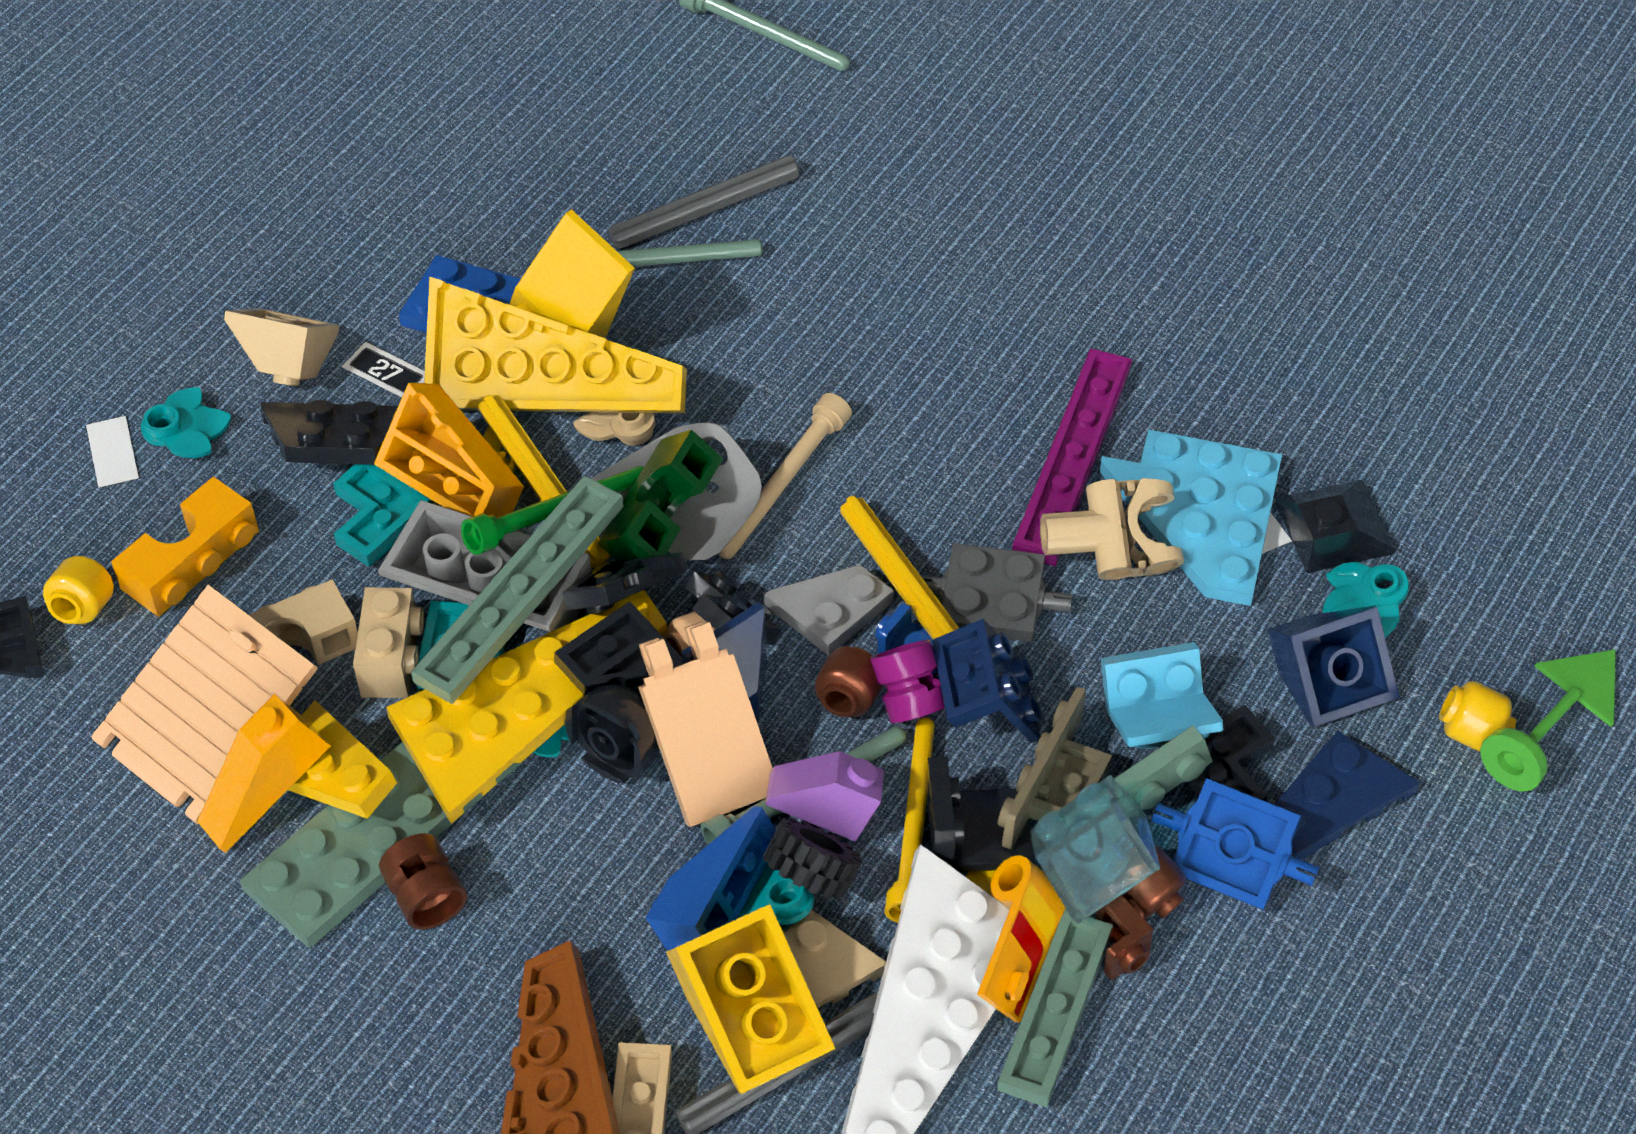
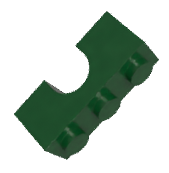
(673, 474)

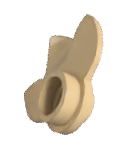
(629, 427)

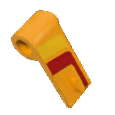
(1024, 936)

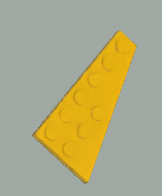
(538, 363)
(499, 716)

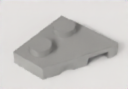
(831, 605)

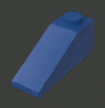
(713, 883)

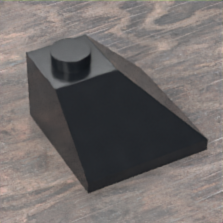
(1334, 526)

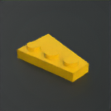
(346, 773)

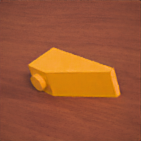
(260, 767)

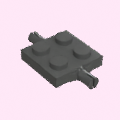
(996, 587)

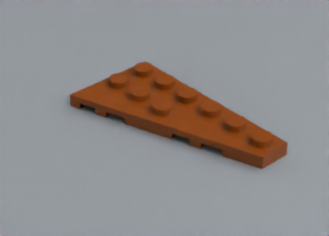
(559, 1057)

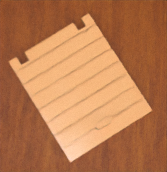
(197, 696)

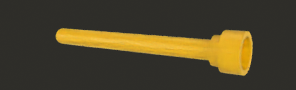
(914, 814)

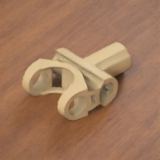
(1111, 531)

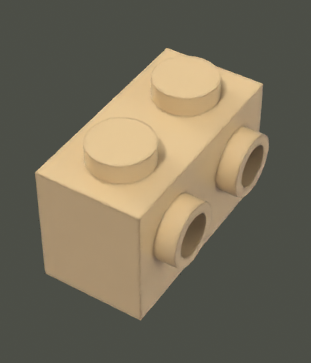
(387, 642)

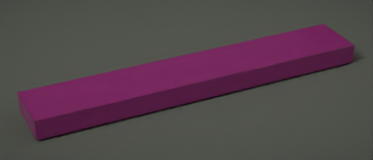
(1075, 446)

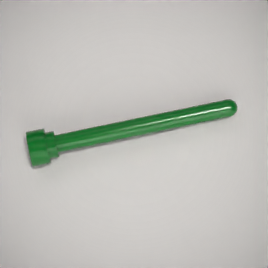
(484, 532)

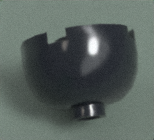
(613, 732)

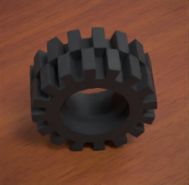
(812, 858)

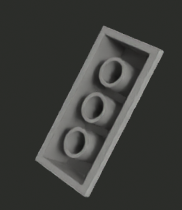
(436, 560)

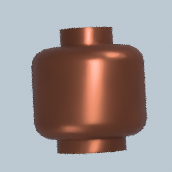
(847, 682)
(1160, 890)

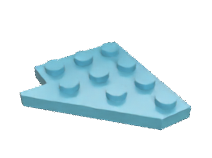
(1216, 510)

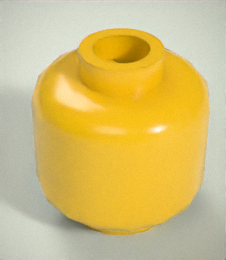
(78, 590)
(1474, 713)

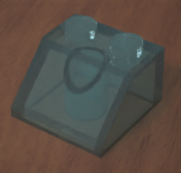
(1095, 848)

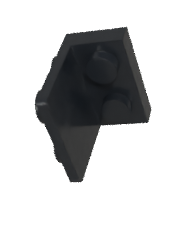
(966, 822)

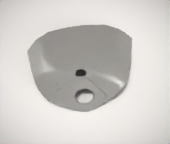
(709, 518)

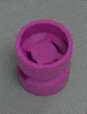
(909, 681)

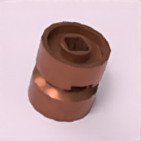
(422, 881)

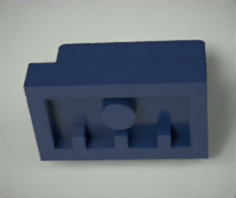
(985, 676)

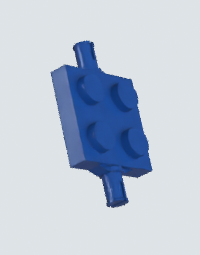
(1236, 844)

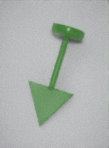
(1517, 757)

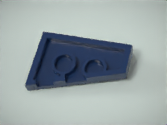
(1340, 790)

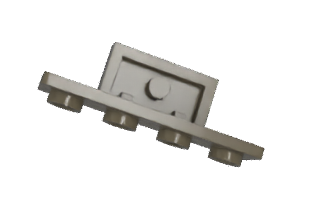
(1058, 773)

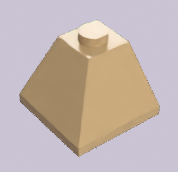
(282, 342)

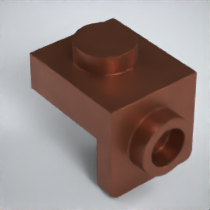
(1129, 934)

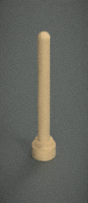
(828, 416)

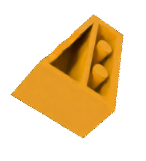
(446, 456)

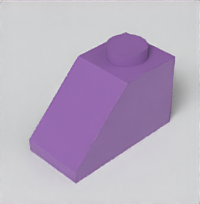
(828, 792)

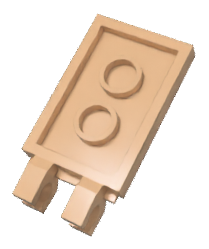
(705, 727)

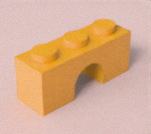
(165, 572)

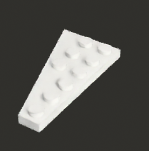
(926, 998)

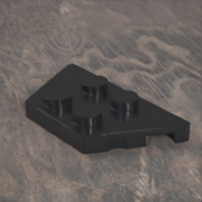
(328, 431)

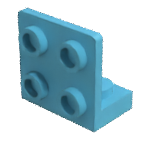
(1157, 695)

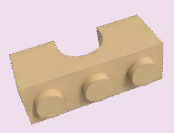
(314, 620)

